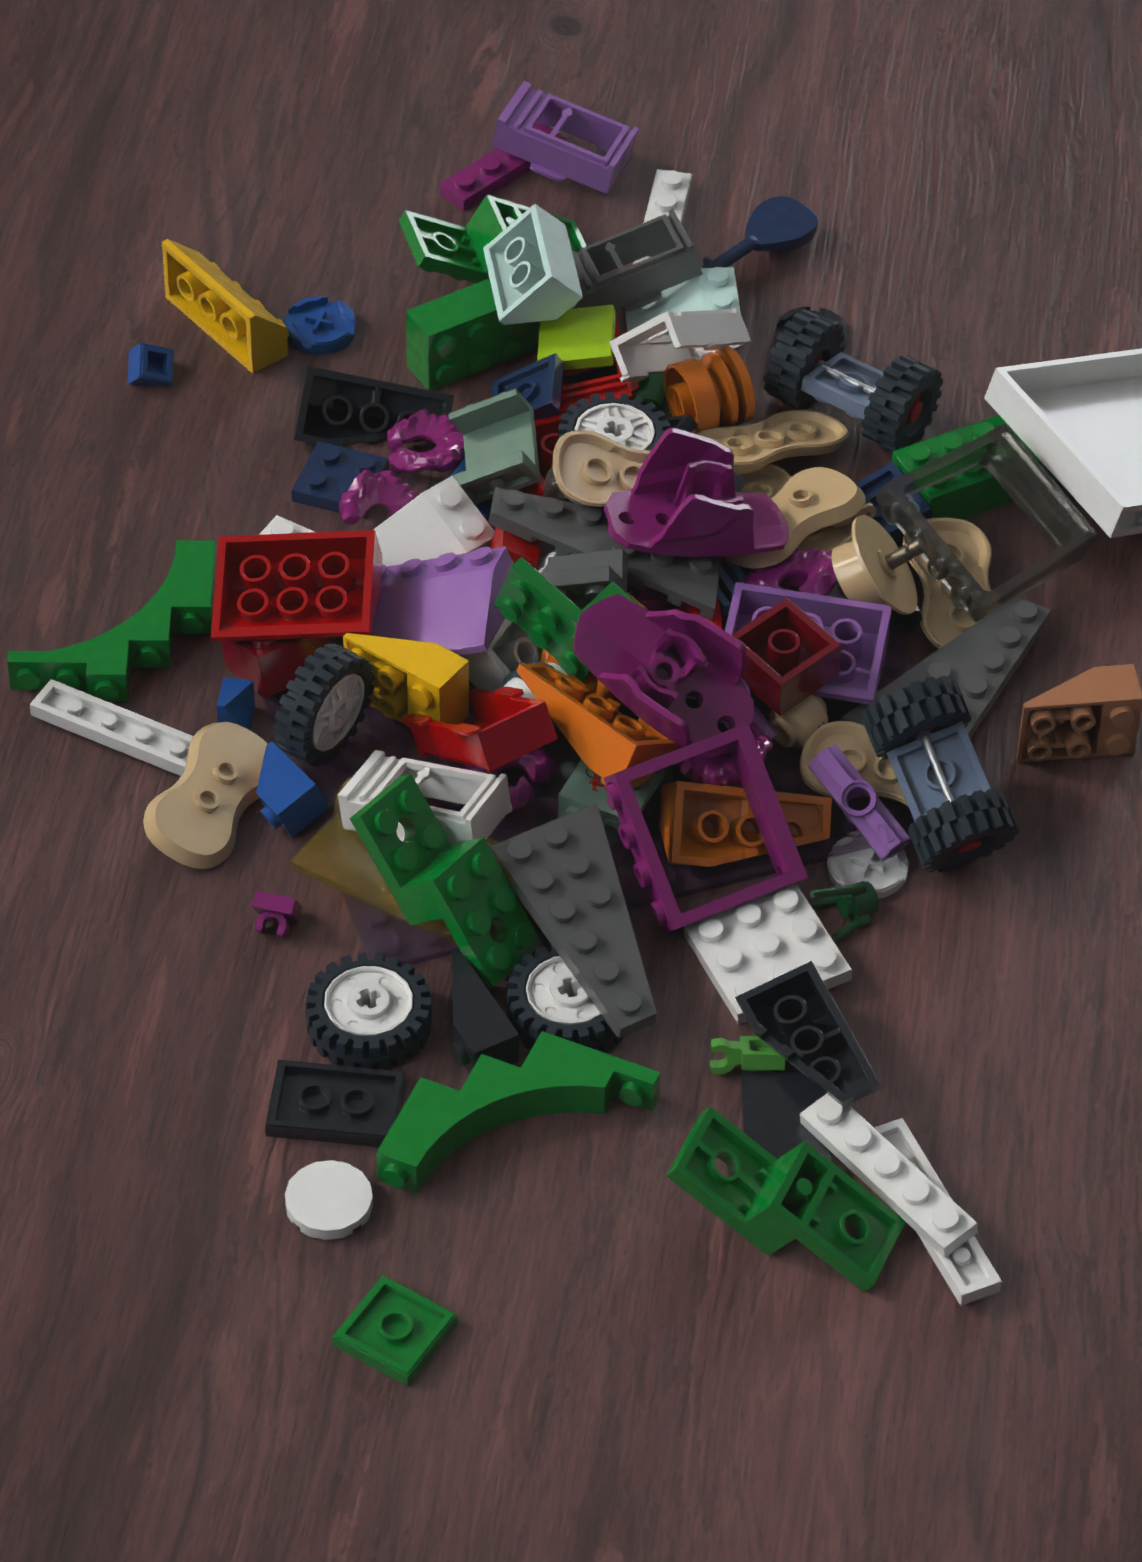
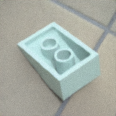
(710, 291)

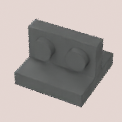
(587, 574)

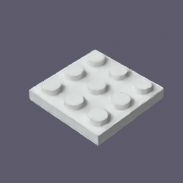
(764, 941)

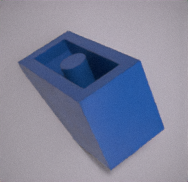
(287, 793)

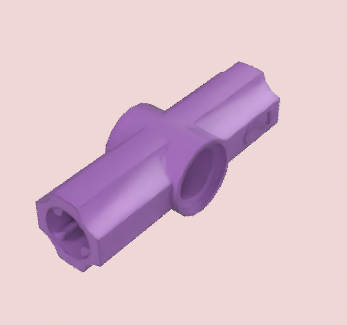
(844, 783)

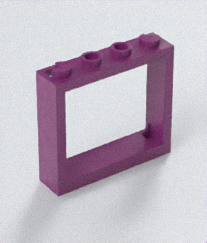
(764, 806)

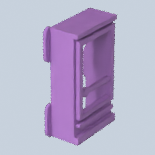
(554, 156)

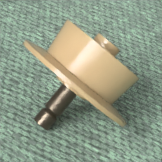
(875, 568)

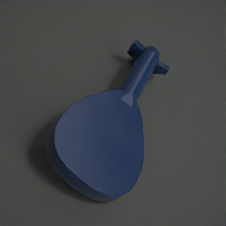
(773, 226)

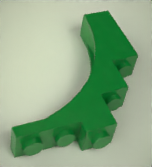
(141, 641)

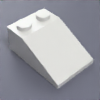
(433, 525)

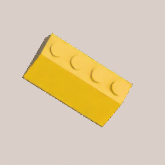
(222, 308)

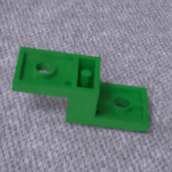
(459, 249)
(546, 613)
(446, 880)
(786, 1198)

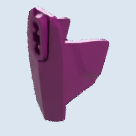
(690, 506)
(659, 660)

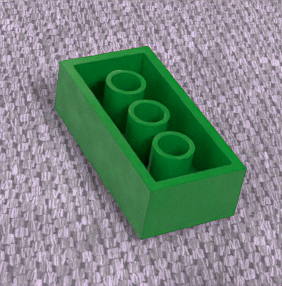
(462, 336)
(966, 492)

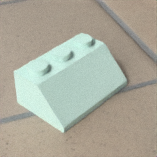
(532, 269)

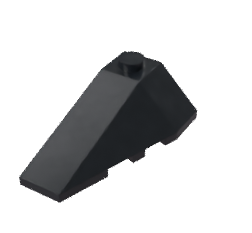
(355, 408)
(810, 1032)

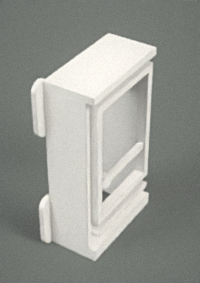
(691, 335)
(482, 793)

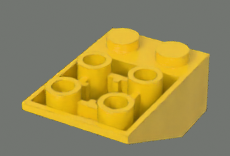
(414, 678)

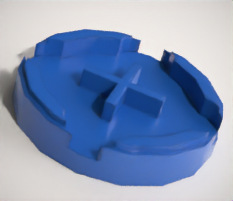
(320, 325)

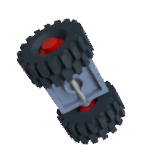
(811, 368)
(939, 774)

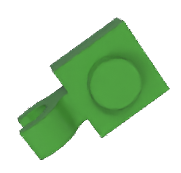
(749, 1052)

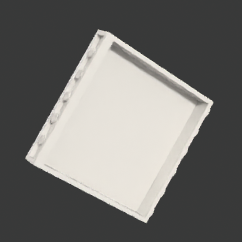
(1084, 427)

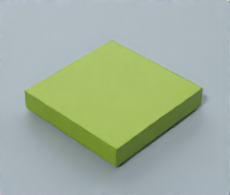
(580, 337)

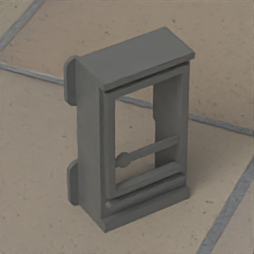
(670, 263)

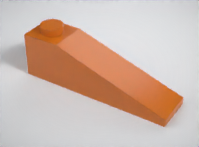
(593, 725)
(717, 826)

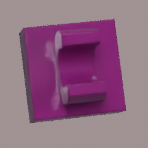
(275, 908)

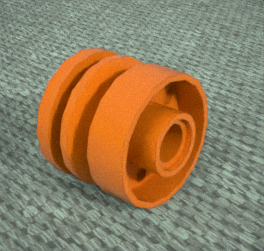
(711, 390)

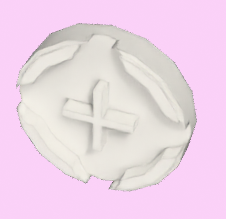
(865, 866)
(328, 1199)

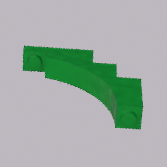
(552, 1080)

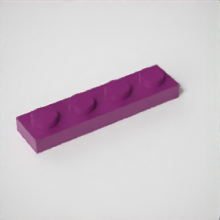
(485, 176)

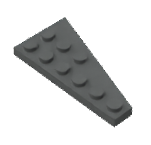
(584, 530)
(978, 658)
(576, 899)

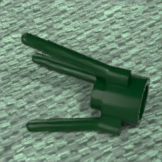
(852, 901)

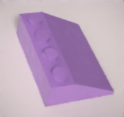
(444, 599)
(856, 625)

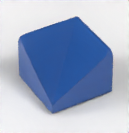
(150, 365)
(236, 702)

